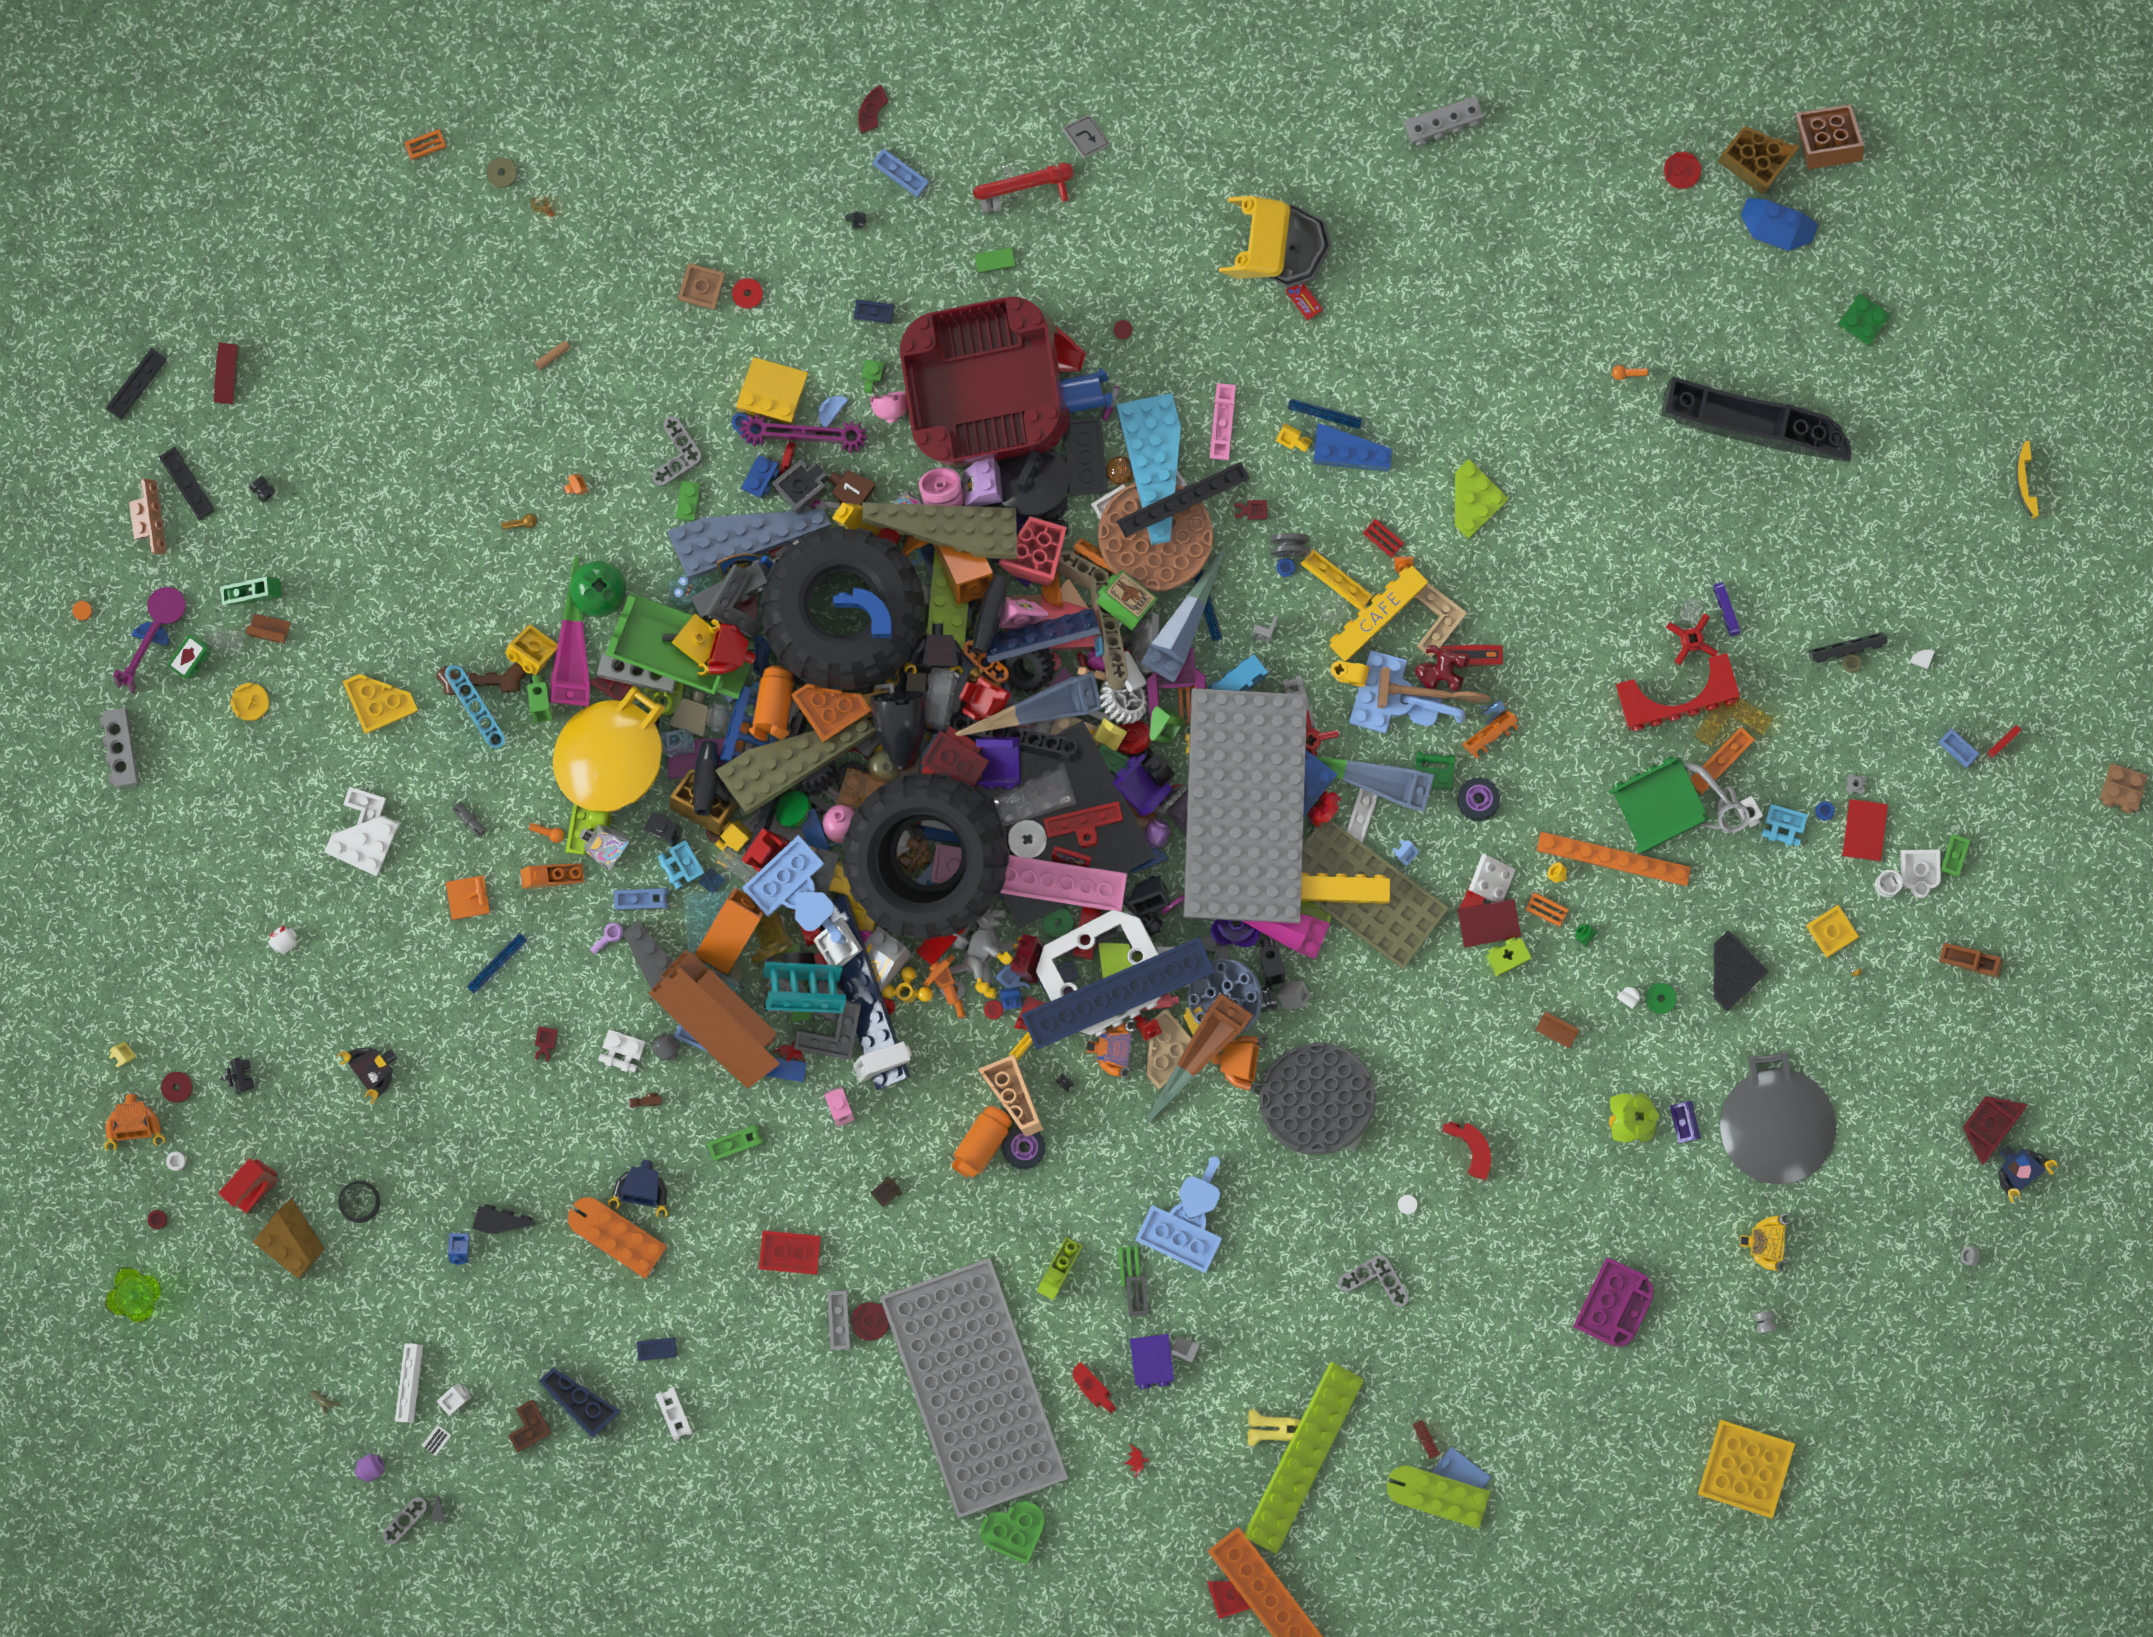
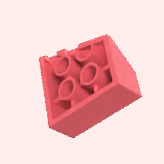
(1037, 551)

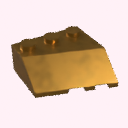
(1757, 158)
(682, 803)
(290, 1240)

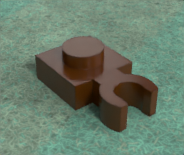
(651, 1099)

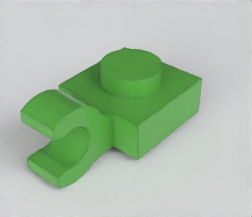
(872, 372)

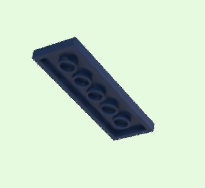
(1043, 635)

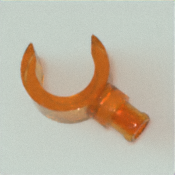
(547, 210)

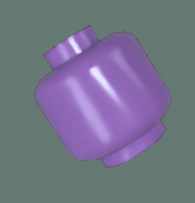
(1157, 833)
(369, 1467)

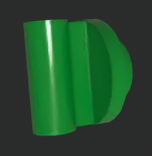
(1585, 934)

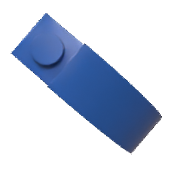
(872, 605)

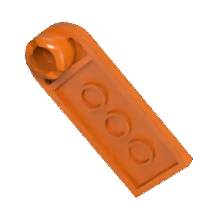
(615, 1235)

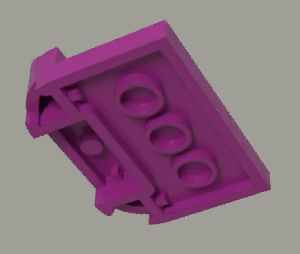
(1615, 1304)

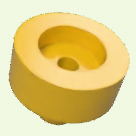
(1557, 872)

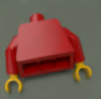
(727, 650)

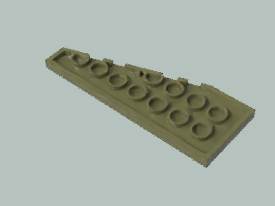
(976, 530)
(775, 767)

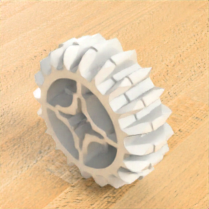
(1119, 701)

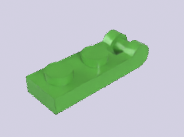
(734, 1143)

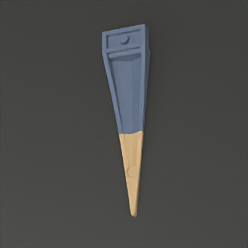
(1066, 699)

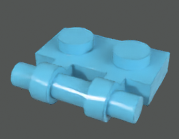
(1785, 819)
(686, 862)

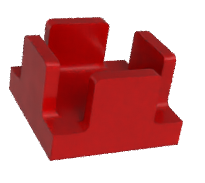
(983, 698)
(764, 849)

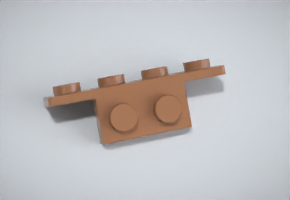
(147, 517)

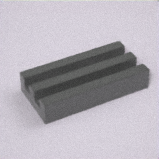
(1137, 1278)

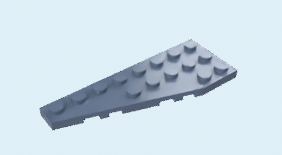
(715, 538)

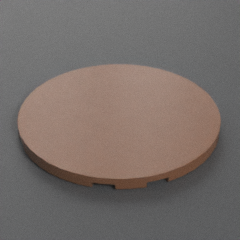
(1158, 565)

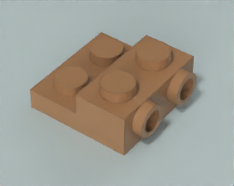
(2123, 788)

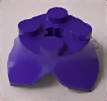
(1226, 934)

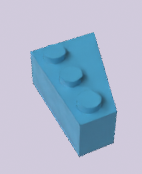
(1243, 678)

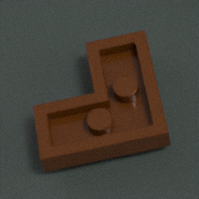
(534, 1428)

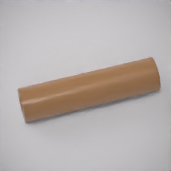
(552, 355)

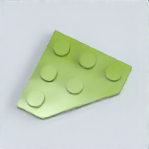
(1475, 498)

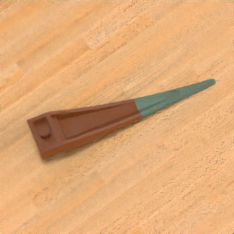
(1218, 1027)

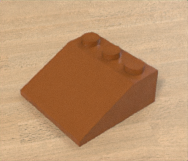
(1829, 137)

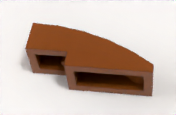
(1971, 960)

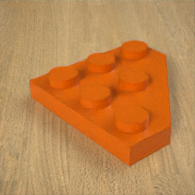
(829, 709)

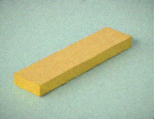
(1337, 579)

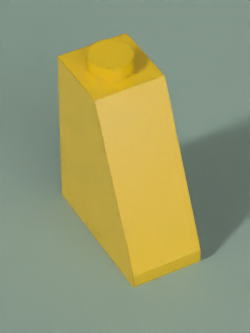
(851, 517)

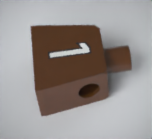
(851, 487)

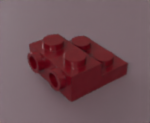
(1027, 958)

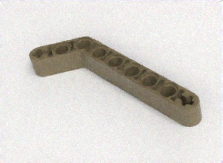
(1069, 566)

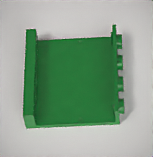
(1660, 803)

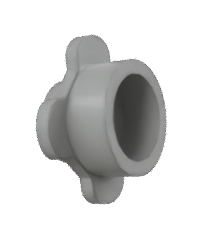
(1859, 780)

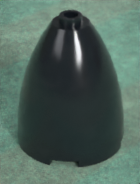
(900, 724)

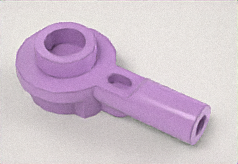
(612, 932)

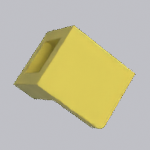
(1110, 734)

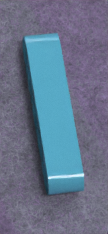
(466, 701)

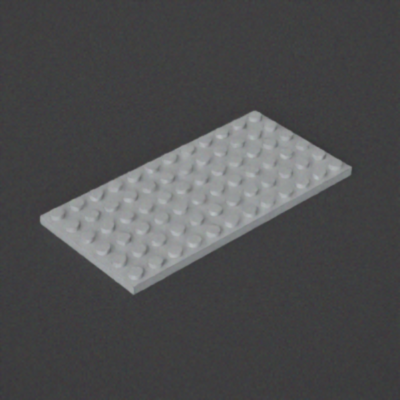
(1245, 806)
(974, 1388)

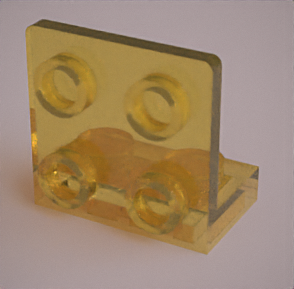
(772, 937)

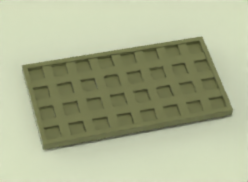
(1389, 928)

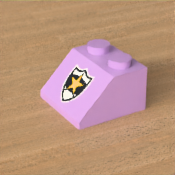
(982, 483)

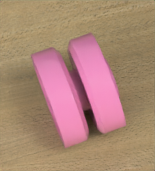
(941, 487)

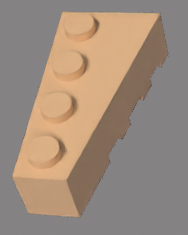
(1012, 1091)

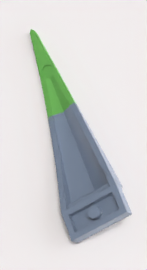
(1398, 784)

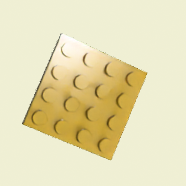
(1746, 1469)

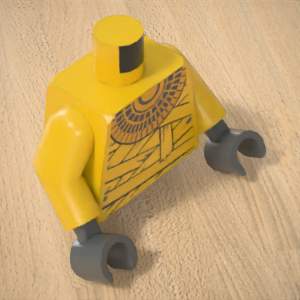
(1768, 1242)

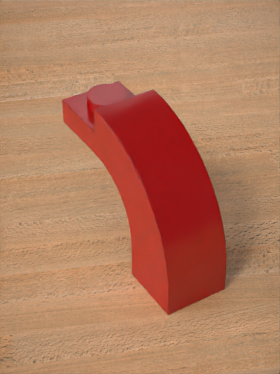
(1478, 1145)

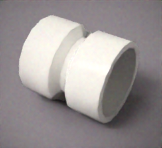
(1888, 883)

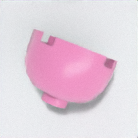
(889, 406)
(837, 821)

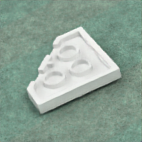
(364, 844)

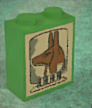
(1125, 599)

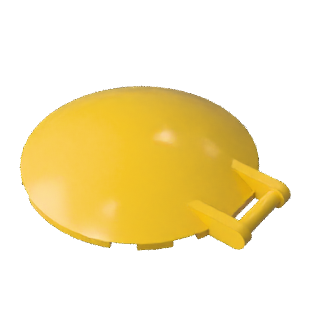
(609, 753)

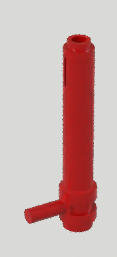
(1052, 175)

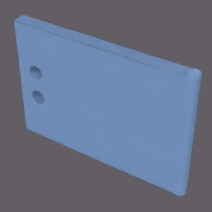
(1458, 1468)

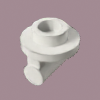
(1629, 996)

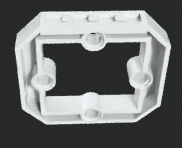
(1138, 939)

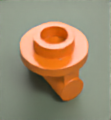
(1401, 562)

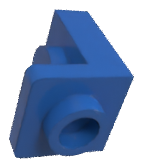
(458, 1248)

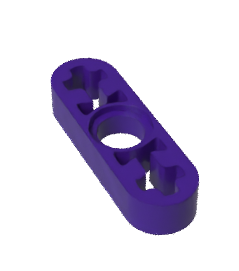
(1725, 604)

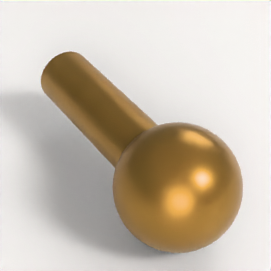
(528, 521)

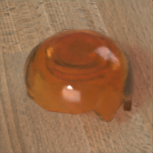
(1119, 470)

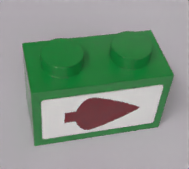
(190, 656)

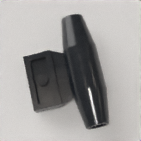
(987, 614)
(706, 780)

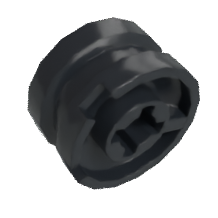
(1268, 998)

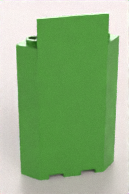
(640, 643)

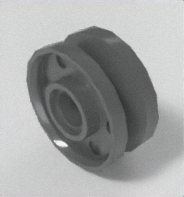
(1290, 545)

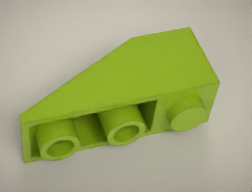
(1059, 1268)

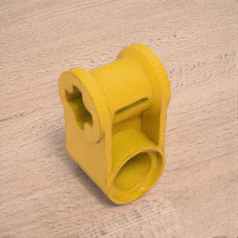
(1353, 673)

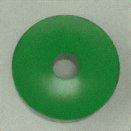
(1058, 931)
(1669, 998)

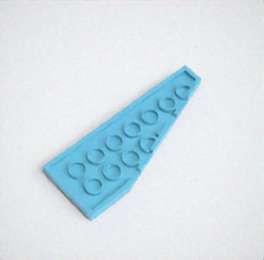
(1152, 444)

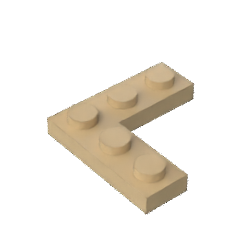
(1449, 617)

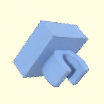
(1406, 852)

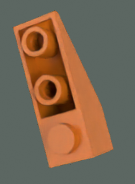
(551, 875)

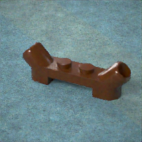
(508, 682)

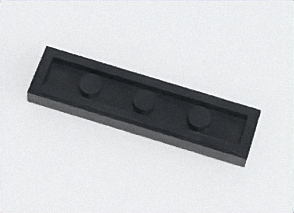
(136, 384)
(186, 483)

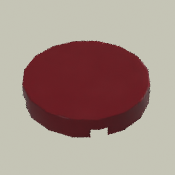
(865, 1324)

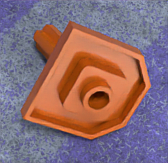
(943, 979)

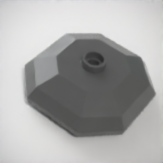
(1312, 247)

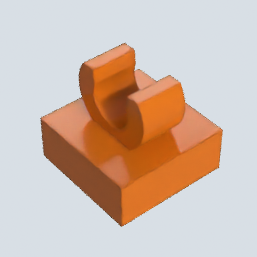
(576, 485)

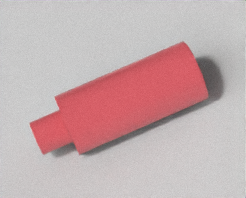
(1165, 1002)

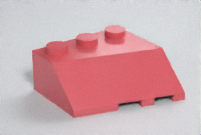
(1056, 612)

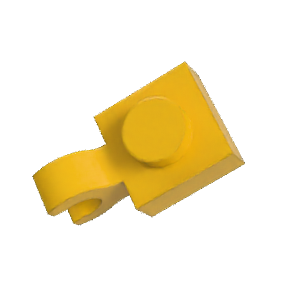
(1291, 437)

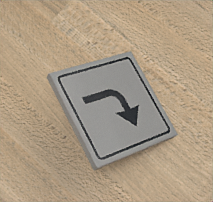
(1086, 136)

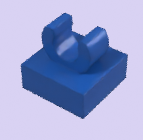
(1011, 998)

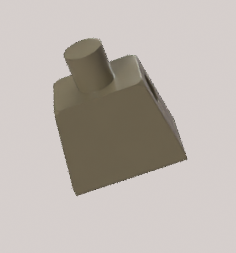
(691, 715)

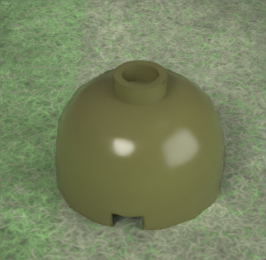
(881, 767)

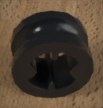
(1065, 1083)

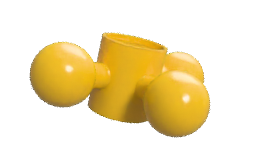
(907, 974)

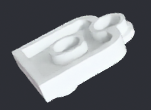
(1920, 870)

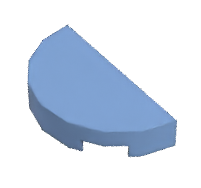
(830, 409)

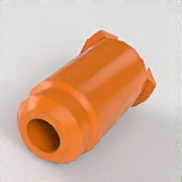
(773, 703)
(981, 1141)

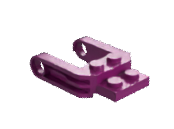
(1187, 677)

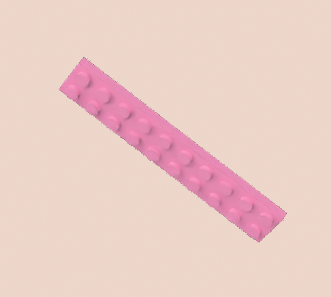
(1046, 880)

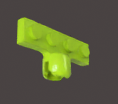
(583, 819)

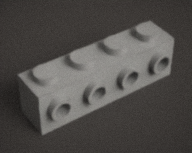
(1443, 120)

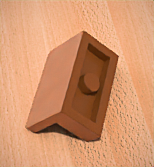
(268, 629)
(1557, 1030)

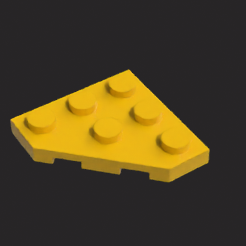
(378, 702)

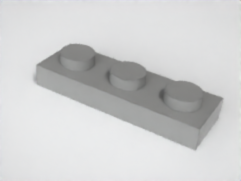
(838, 1320)

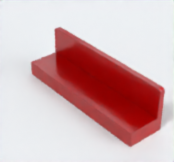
(934, 948)

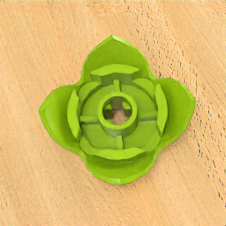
(1625, 1126)

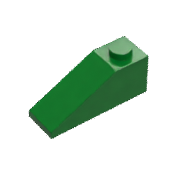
(251, 591)

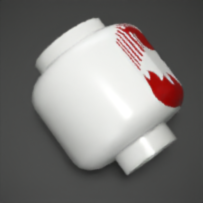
(282, 939)

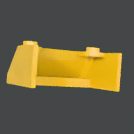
(1266, 241)

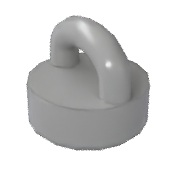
(1970, 1256)

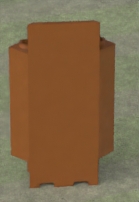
(716, 1018)

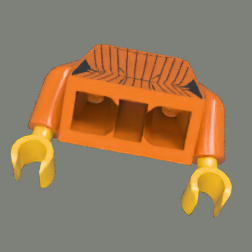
(132, 1121)

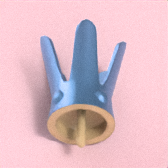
(1496, 707)

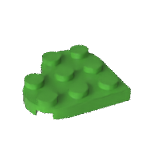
(1015, 1531)

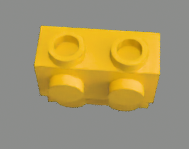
(531, 650)

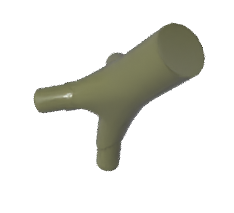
(323, 1401)

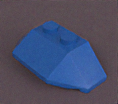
(1777, 224)

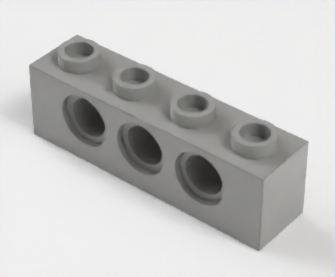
(607, 671)
(120, 718)

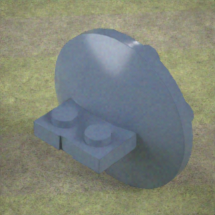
(1232, 980)

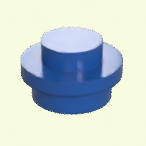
(1285, 567)
(1824, 810)

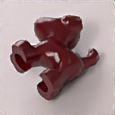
(1431, 674)

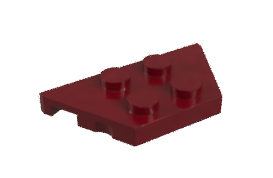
(1990, 1124)

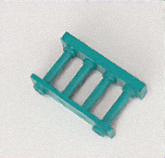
(804, 1001)

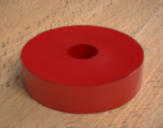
(751, 301)

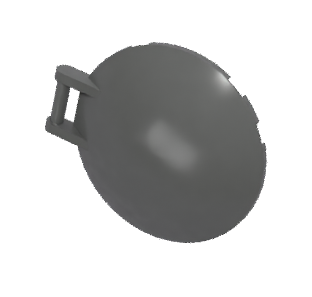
(1777, 1123)

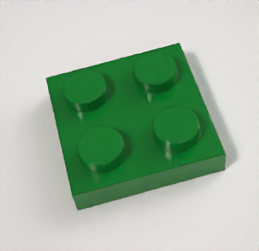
(1864, 319)

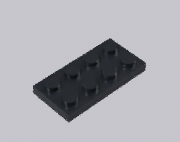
(1086, 457)

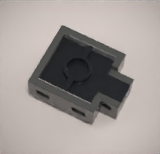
(801, 485)

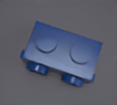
(761, 476)

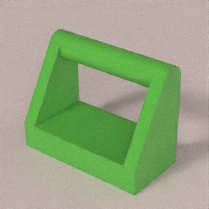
(1166, 718)

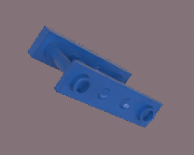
(734, 733)

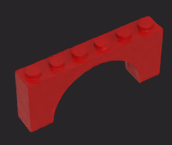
(1643, 712)
(249, 1185)

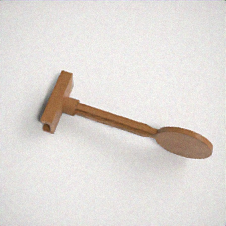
(1387, 688)

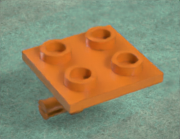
(467, 897)

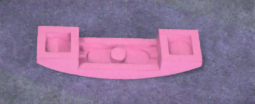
(1222, 421)

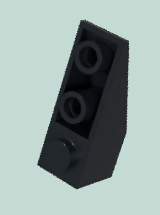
(1155, 766)
(495, 1222)

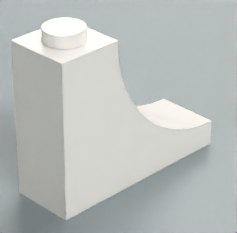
(881, 1061)

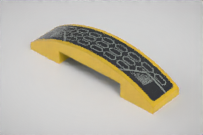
(2028, 503)

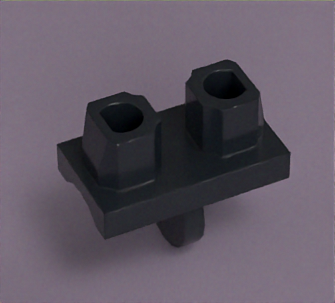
(240, 1084)

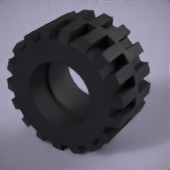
(1025, 680)
(818, 780)

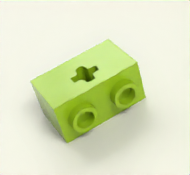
(1519, 956)

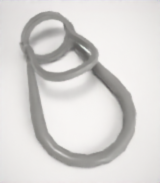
(1722, 824)

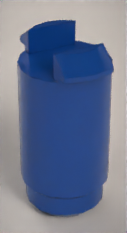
(1085, 392)

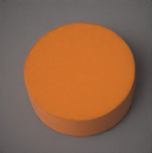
(82, 610)

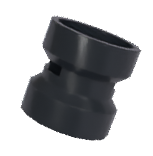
(262, 489)

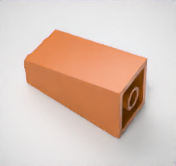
(965, 574)
(730, 931)

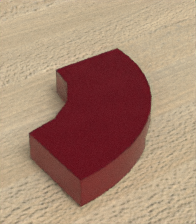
(870, 108)

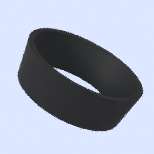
(376, 1207)

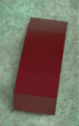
(225, 373)

